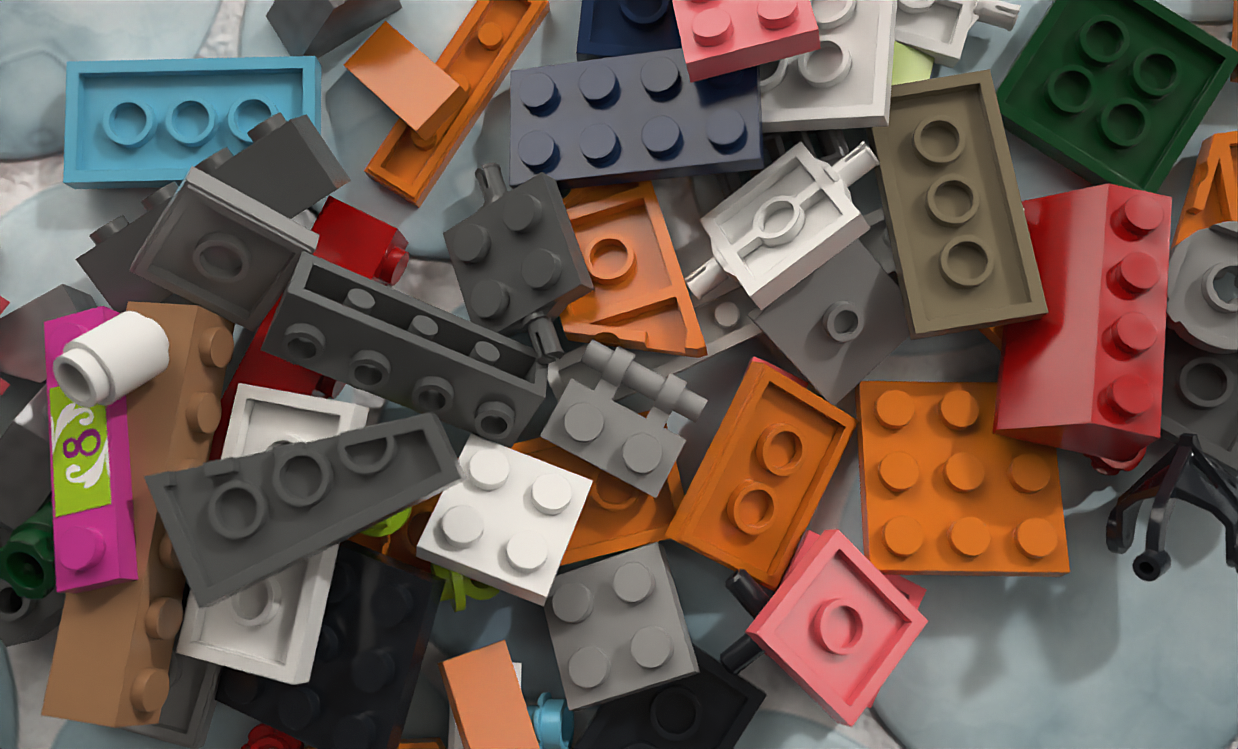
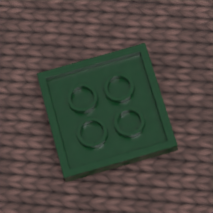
(1113, 88)

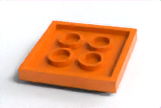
(949, 491)

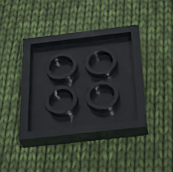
(363, 660)

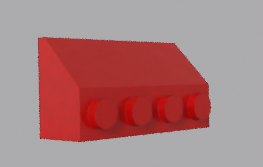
(1096, 360)

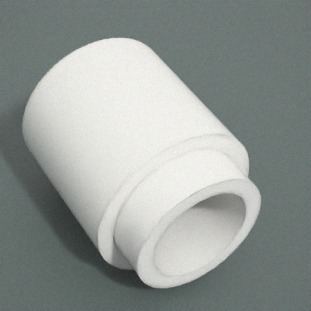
(112, 360)

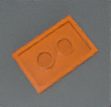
(762, 476)

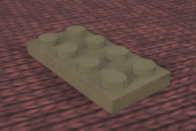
(954, 208)

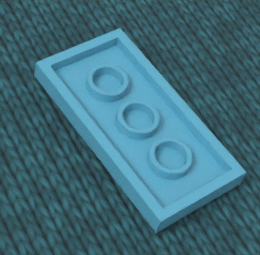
(162, 116)

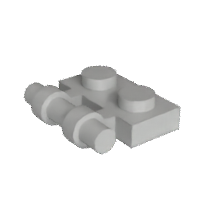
(614, 436)

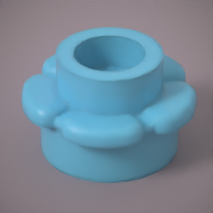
(552, 722)

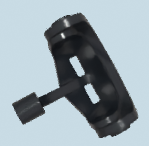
(1178, 475)

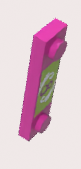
(88, 475)

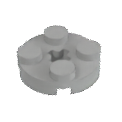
(1192, 302)

